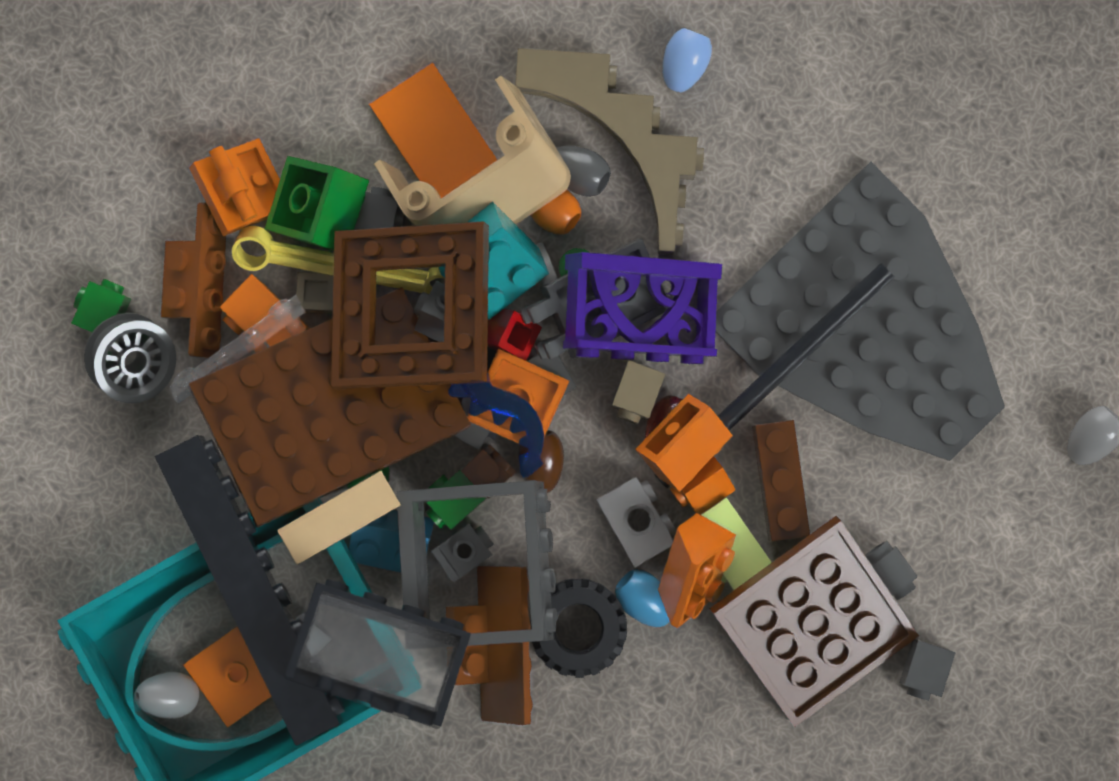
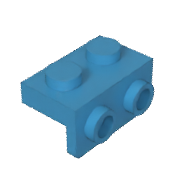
(379, 542)

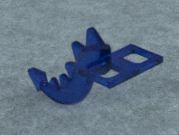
(505, 405)

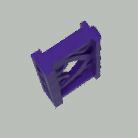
(683, 278)

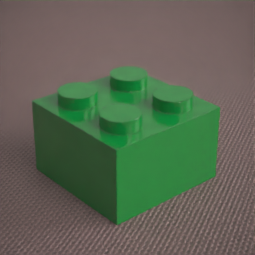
(315, 202)

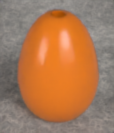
(559, 214)

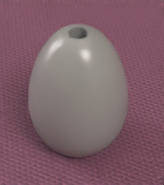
(1094, 436)
(167, 695)

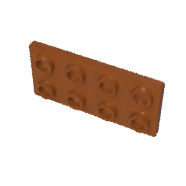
(504, 667)

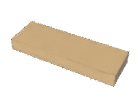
(339, 517)

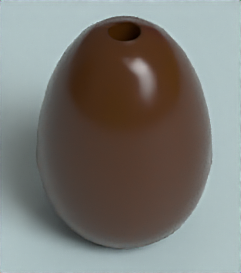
(553, 460)

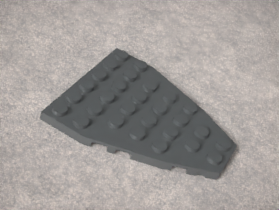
(905, 361)

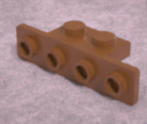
(195, 283)

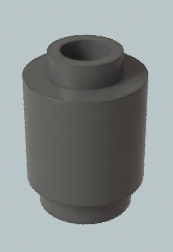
(892, 569)

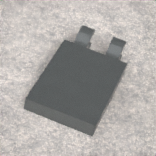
(637, 309)

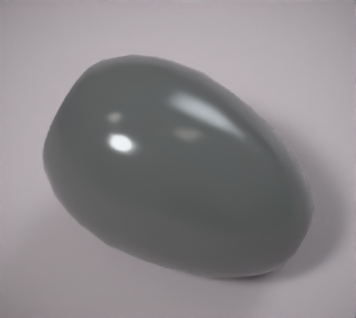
(587, 170)

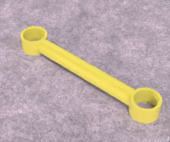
(320, 261)

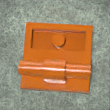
(237, 185)

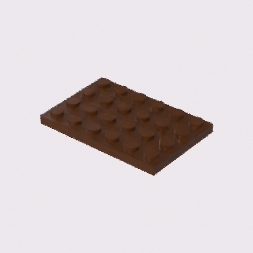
(299, 437)

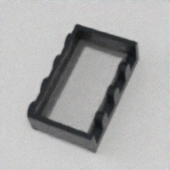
(378, 654)

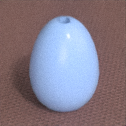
(685, 59)

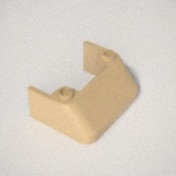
(517, 182)

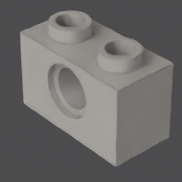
(637, 544)

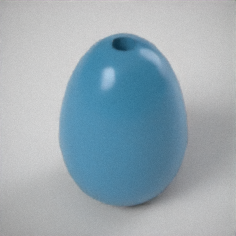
(640, 598)

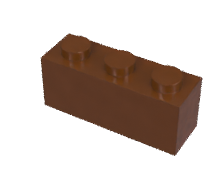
(781, 480)

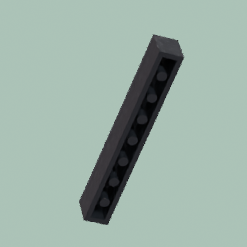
(246, 581)

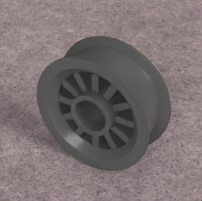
(142, 388)

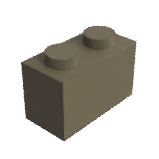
(637, 392)

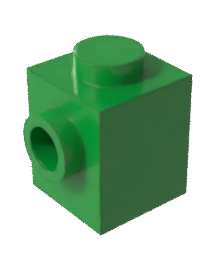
(99, 303)
(452, 511)

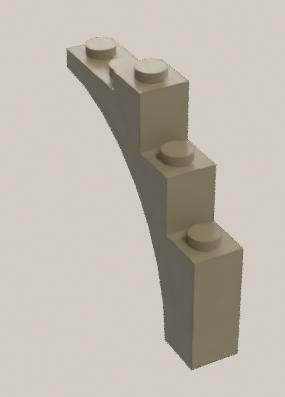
(662, 160)

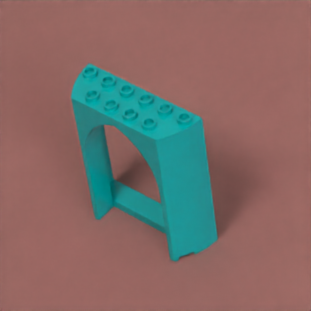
(111, 645)

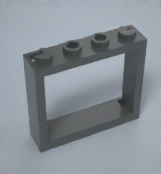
(538, 541)

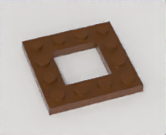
(462, 355)

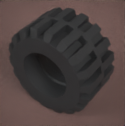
(612, 636)

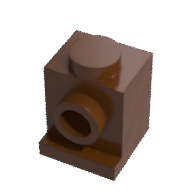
(488, 468)

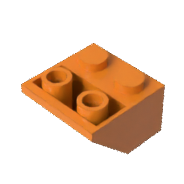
(695, 568)

